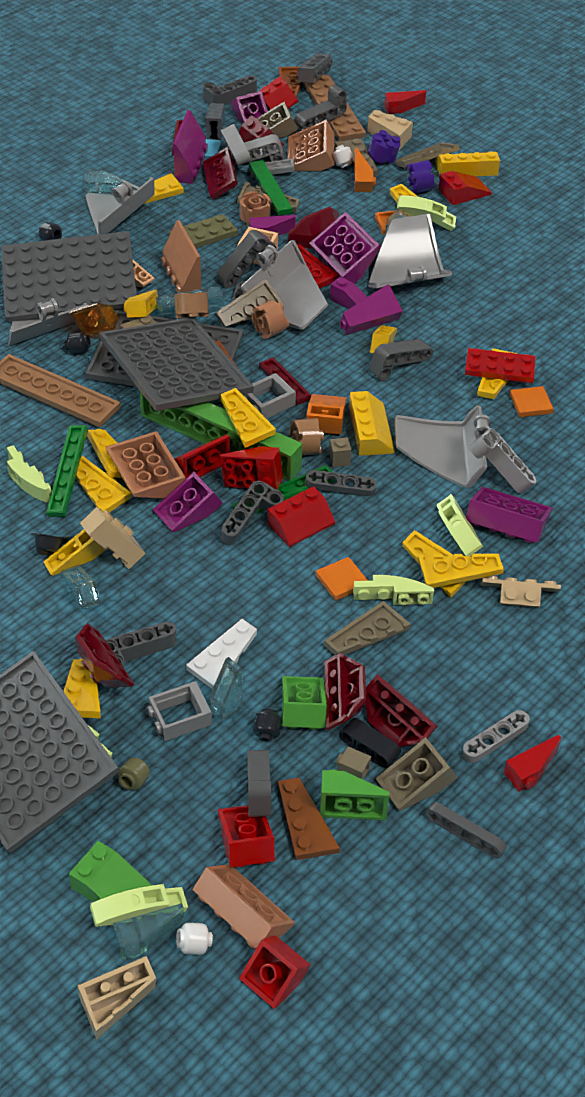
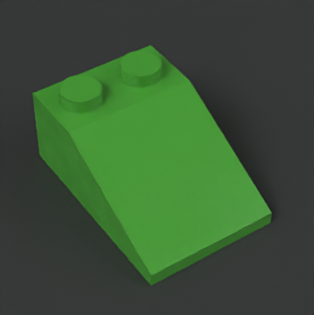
(303, 702)
(351, 797)
(104, 873)

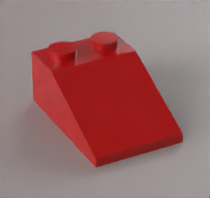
(461, 187)
(246, 838)

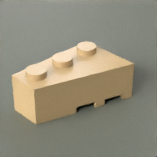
(393, 125)
(113, 535)
(115, 993)

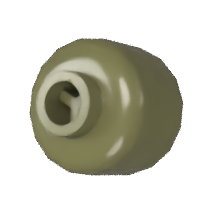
(133, 774)

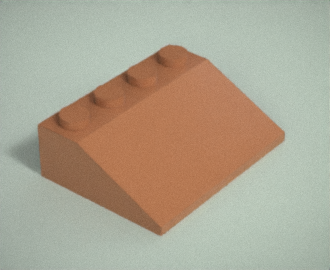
(312, 148)
(182, 260)
(146, 466)

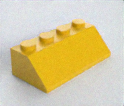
(471, 163)
(370, 424)

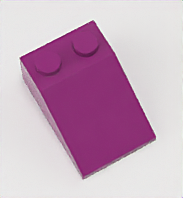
(187, 504)

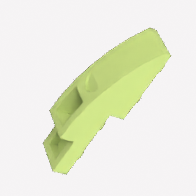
(418, 206)
(27, 477)
(459, 526)
(400, 589)
(135, 903)

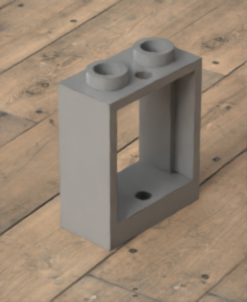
(285, 399)
(174, 697)

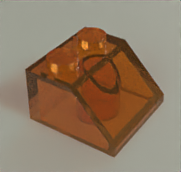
(95, 318)

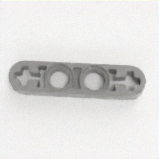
(493, 734)

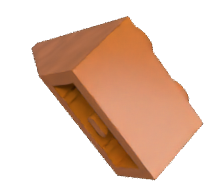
(329, 412)

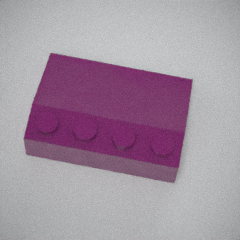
(189, 149)
(346, 248)
(508, 514)

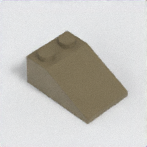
(279, 121)
(416, 775)

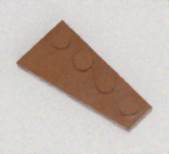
(290, 76)
(305, 824)

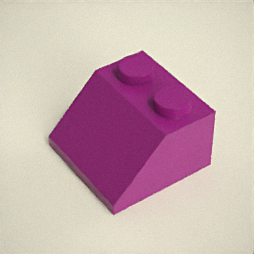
(249, 105)

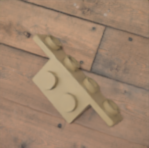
(520, 593)

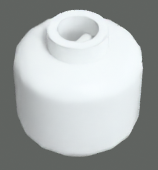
(343, 156)
(194, 938)

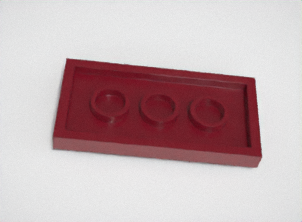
(220, 173)

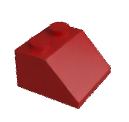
(277, 93)
(274, 970)

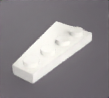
(231, 644)

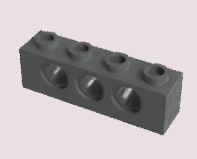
(314, 68)

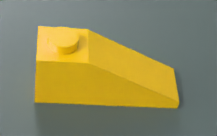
(141, 304)
(382, 335)
(75, 552)

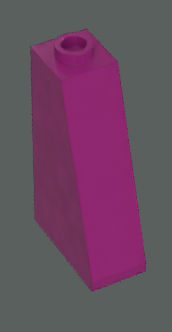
(372, 312)

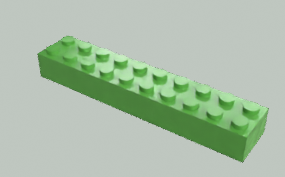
(207, 421)

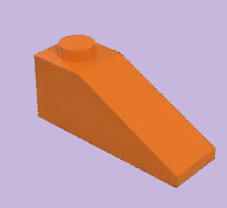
(363, 174)

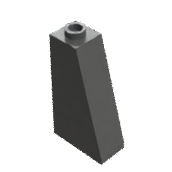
(215, 121)

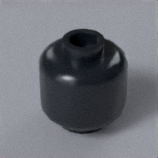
(50, 231)
(77, 342)
(267, 725)

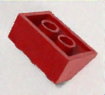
(204, 458)
(300, 516)

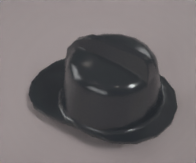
(48, 544)

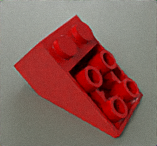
(252, 465)

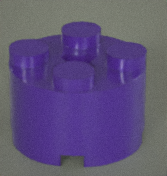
(384, 147)
(420, 176)

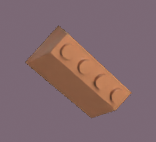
(241, 904)

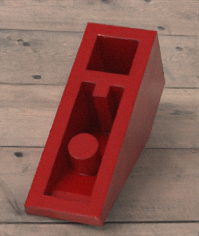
(403, 101)
(528, 766)

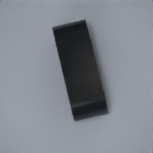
(370, 742)

